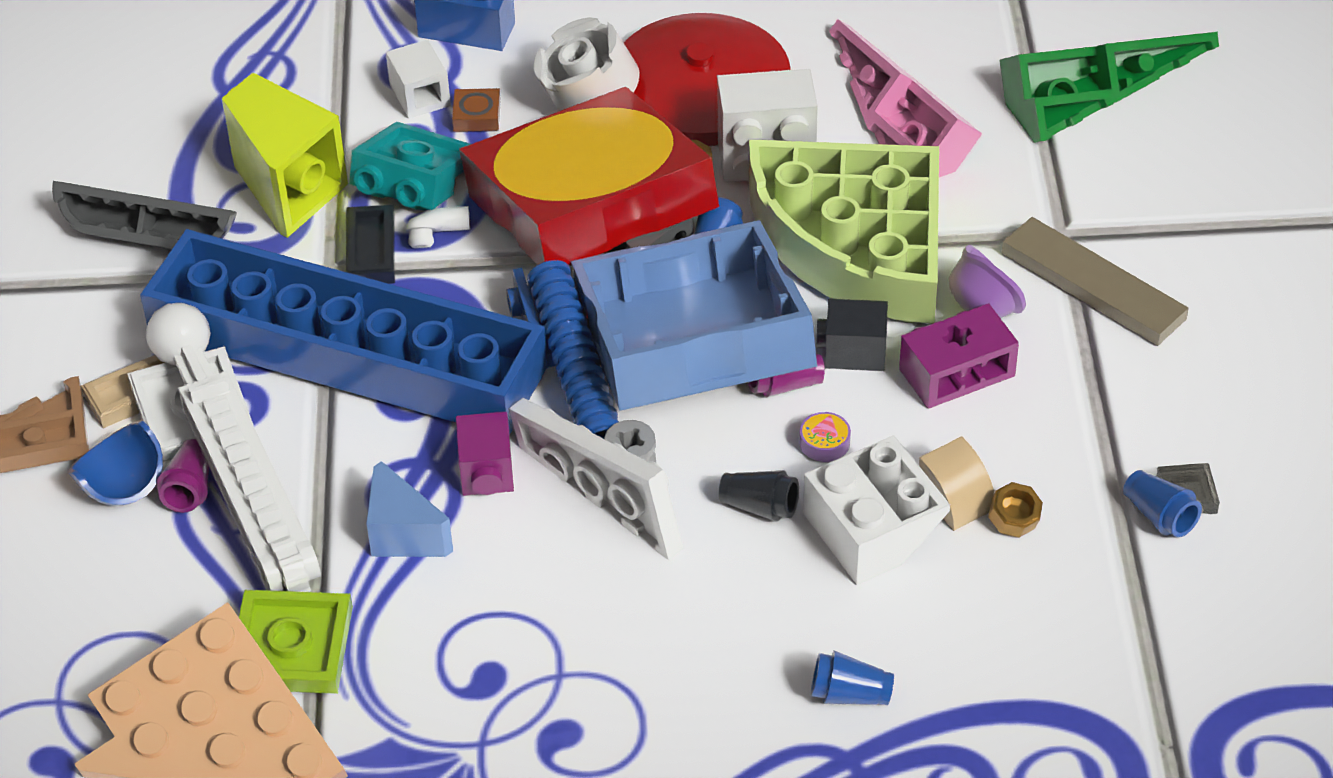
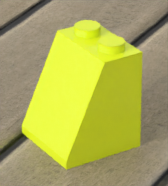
(284, 150)

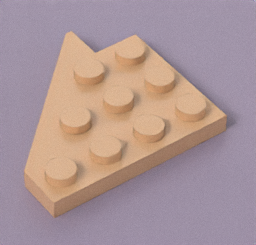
(206, 711)

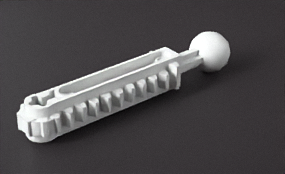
(234, 452)

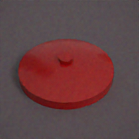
(682, 60)

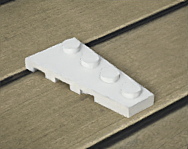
(602, 472)

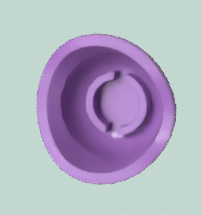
(979, 282)

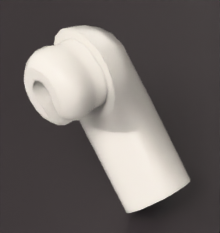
(436, 220)

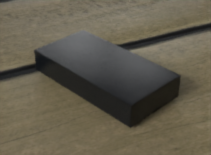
(371, 242)

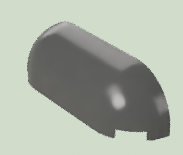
(137, 216)

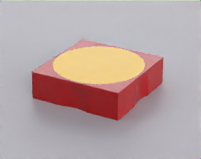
(589, 177)

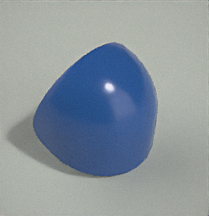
(120, 466)

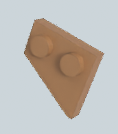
(45, 431)

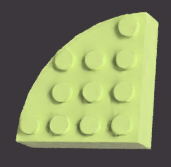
(853, 219)

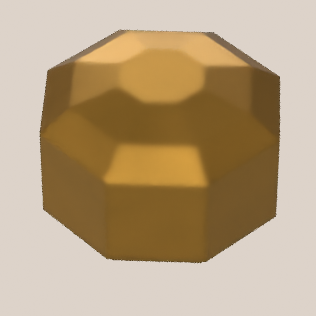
(1015, 509)

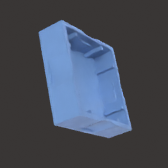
(693, 315)

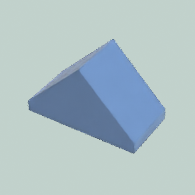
(403, 520)

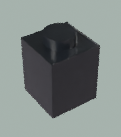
(854, 334)

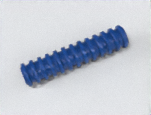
(572, 347)

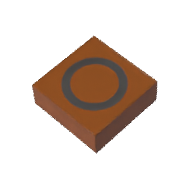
(476, 109)

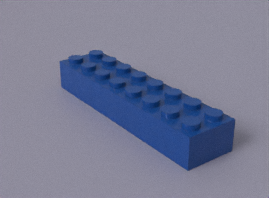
(351, 329)

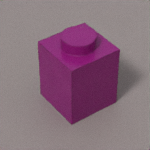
(484, 453)

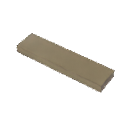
(1095, 280)

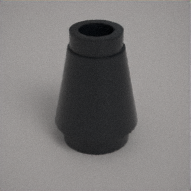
(761, 493)

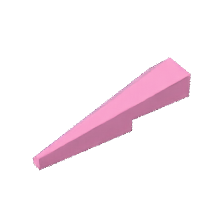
(899, 106)

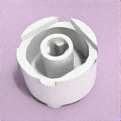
(584, 63)

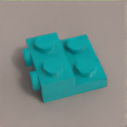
(407, 166)

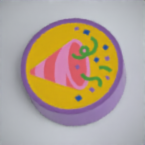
(825, 436)

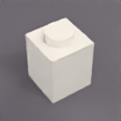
(418, 78)

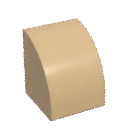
(961, 480)

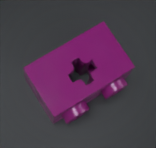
(958, 355)

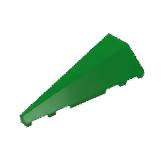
(1067, 85)

